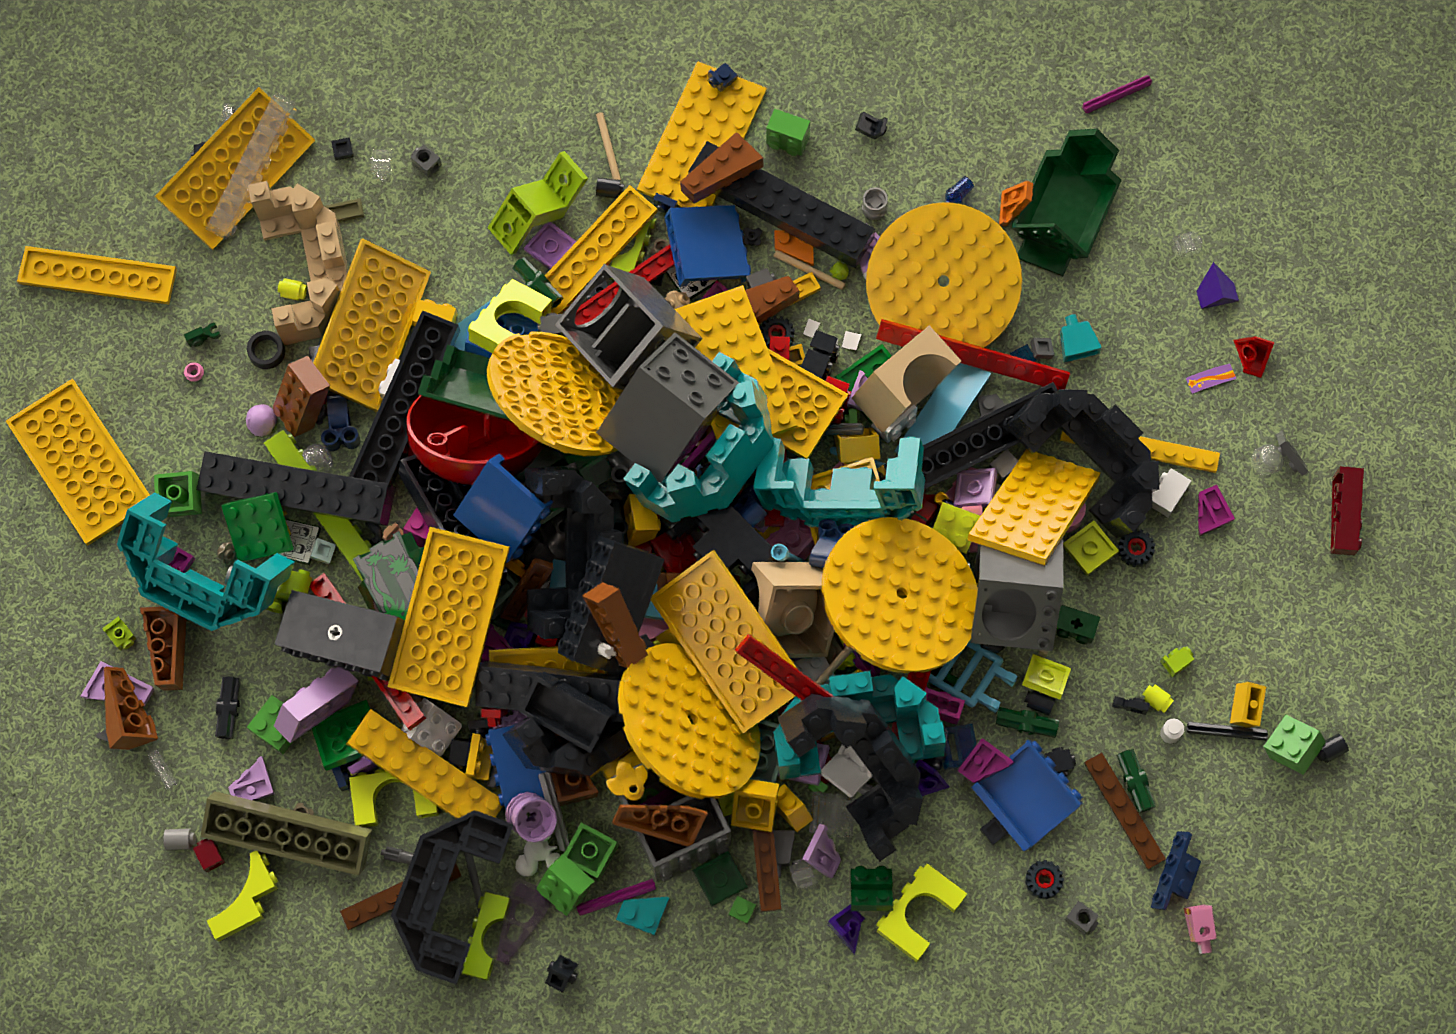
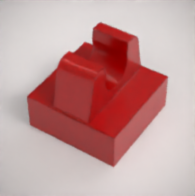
(493, 715)

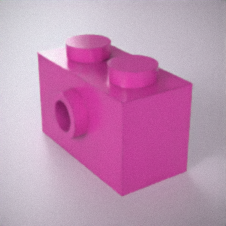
(948, 706)

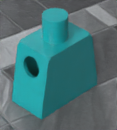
(1078, 339)

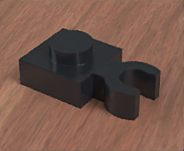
(1134, 705)

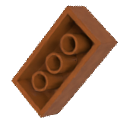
(300, 396)

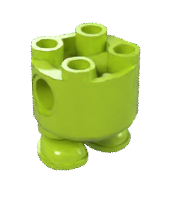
(297, 581)

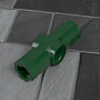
(537, 281)
(1027, 721)
(1136, 780)

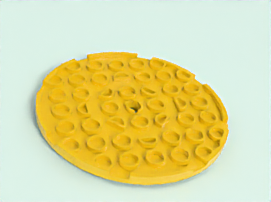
(954, 244)
(527, 385)
(864, 604)
(696, 758)

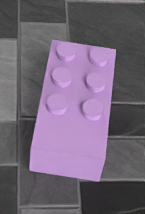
(315, 703)

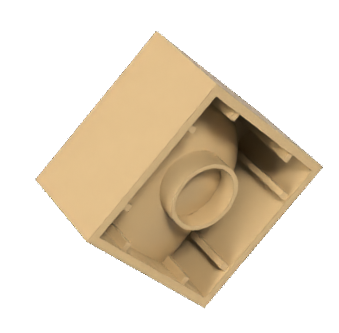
(906, 378)
(794, 607)

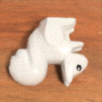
(533, 852)

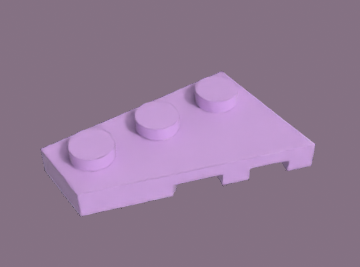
(96, 691)

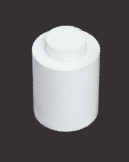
(1172, 731)

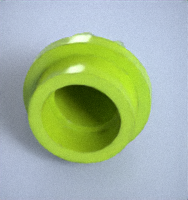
(839, 270)

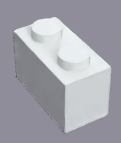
(1170, 492)

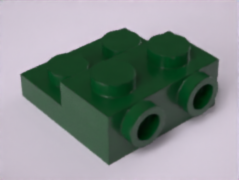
(871, 889)

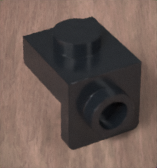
(871, 126)

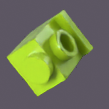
(127, 638)
(1177, 660)

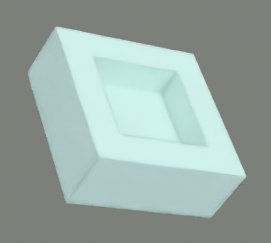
(322, 551)

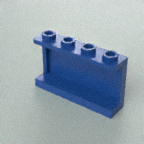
(511, 773)

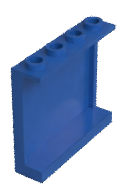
(707, 244)
(502, 509)
(1029, 795)

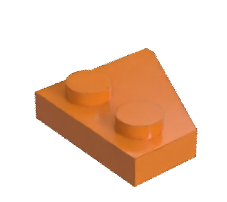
(1014, 201)
(793, 247)

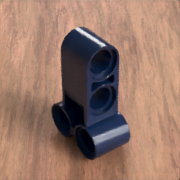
(339, 425)
(749, 506)
(828, 536)

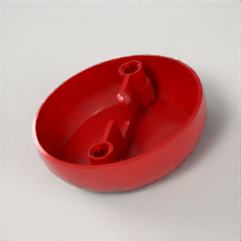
(461, 441)

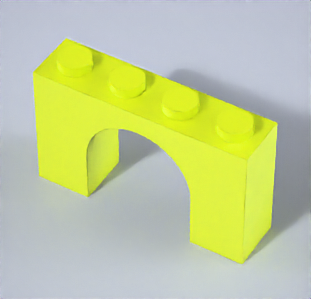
(512, 299)
(364, 793)
(927, 883)

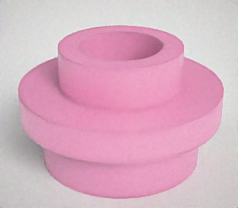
(193, 366)

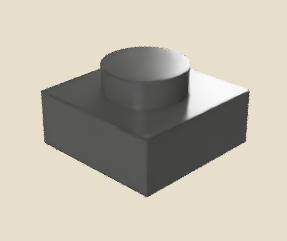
(1042, 348)

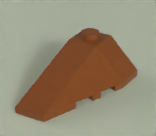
(125, 718)
(670, 823)

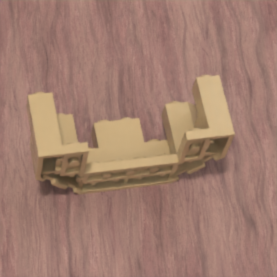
(301, 211)

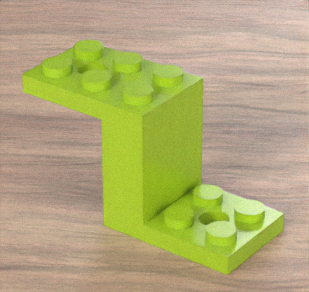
(537, 202)

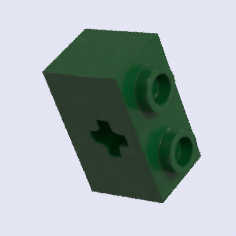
(1086, 624)

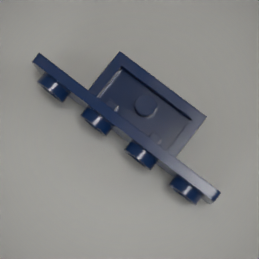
(1178, 872)

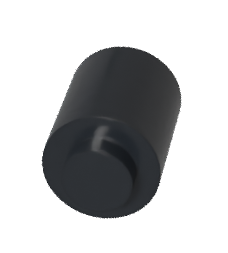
(609, 187)
(1039, 702)
(1333, 748)

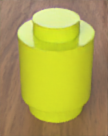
(292, 289)
(1157, 698)

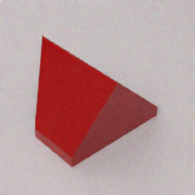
(1253, 354)

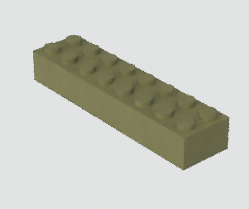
(286, 833)

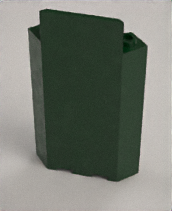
(461, 383)

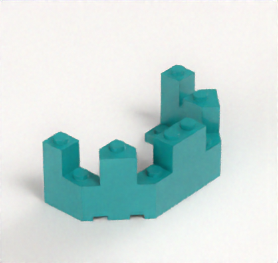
(731, 457)
(853, 492)
(190, 593)
(894, 700)

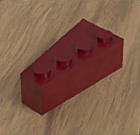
(1346, 510)

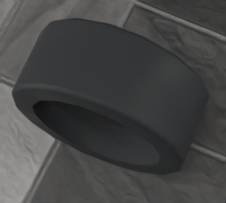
(269, 363)

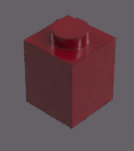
(208, 855)

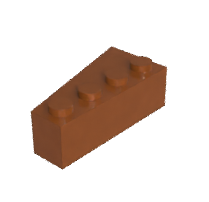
(616, 623)

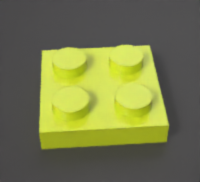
(955, 525)
(1090, 548)
(1046, 676)

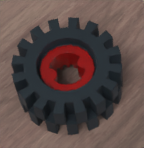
(777, 324)
(1138, 557)
(1046, 890)

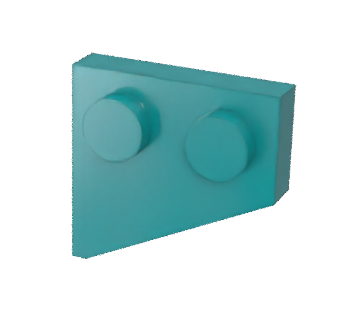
(643, 913)

